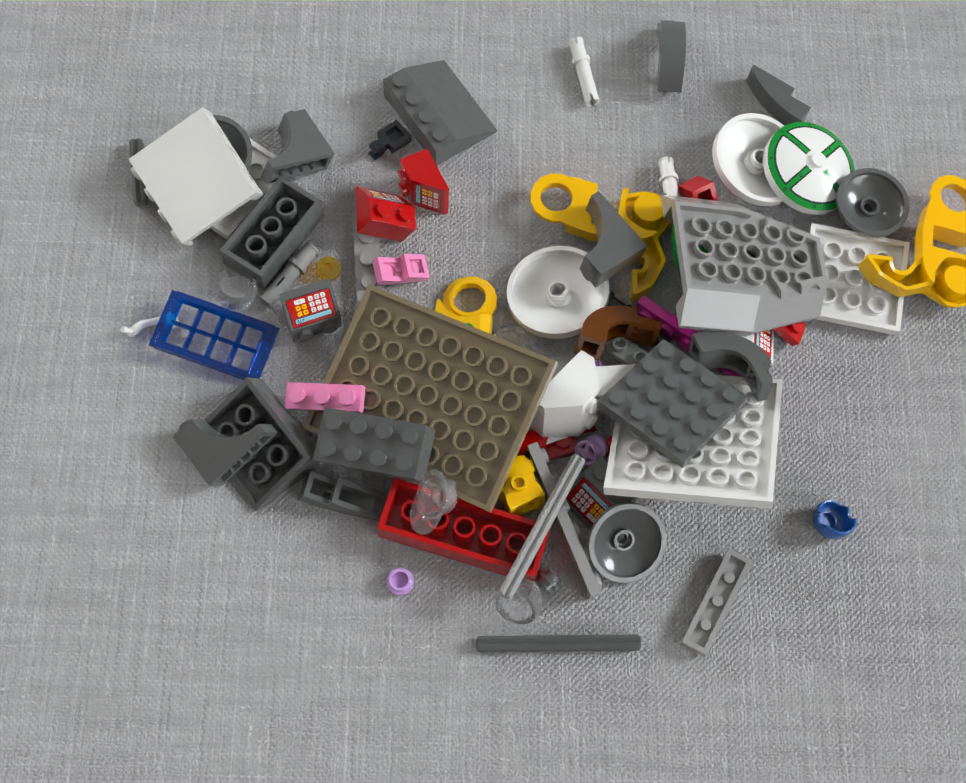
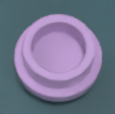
(400, 581)

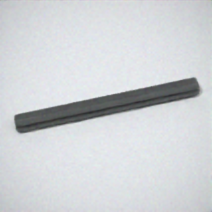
(541, 643)

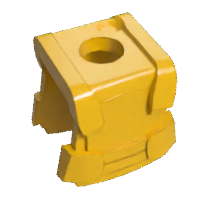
(521, 490)

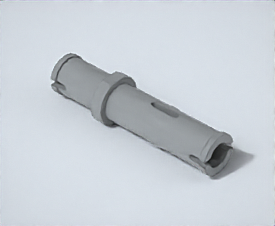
(295, 267)

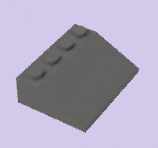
(437, 109)
(282, 459)

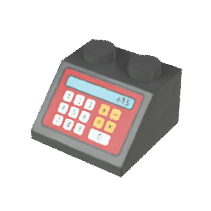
(311, 310)
(587, 494)

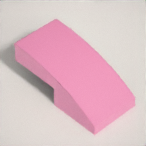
(400, 270)

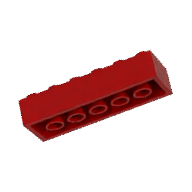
(463, 535)

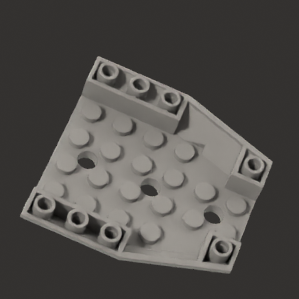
(730, 288)

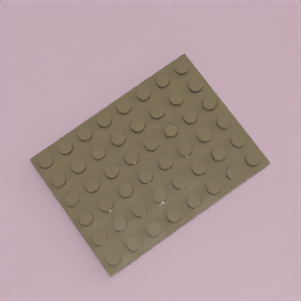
(448, 377)

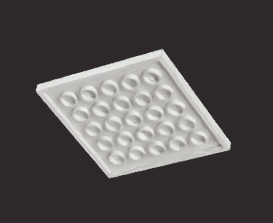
(729, 470)

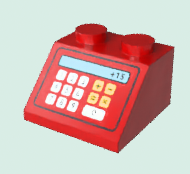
(423, 182)
(383, 214)

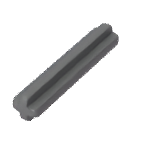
(139, 195)

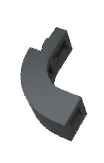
(671, 55)
(735, 353)

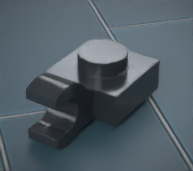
(390, 137)

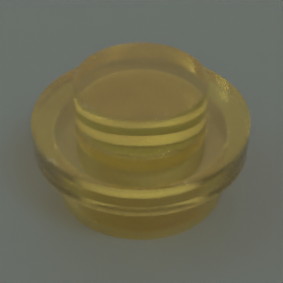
(328, 268)

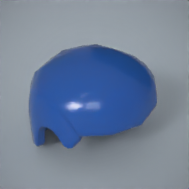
(833, 520)

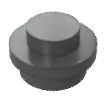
(548, 580)

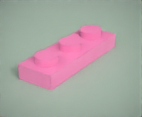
(317, 396)

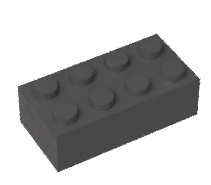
(272, 232)
(374, 444)

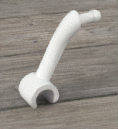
(136, 328)

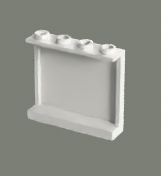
(194, 176)

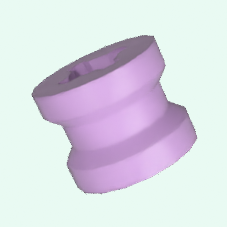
(591, 449)

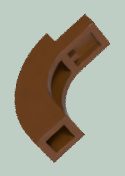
(615, 322)

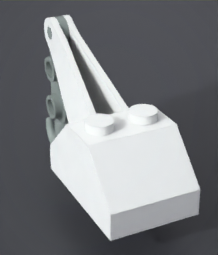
(574, 392)

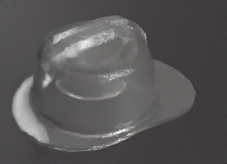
(433, 499)

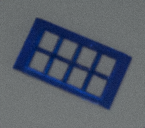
(168, 319)

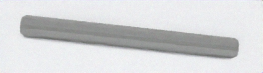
(541, 527)

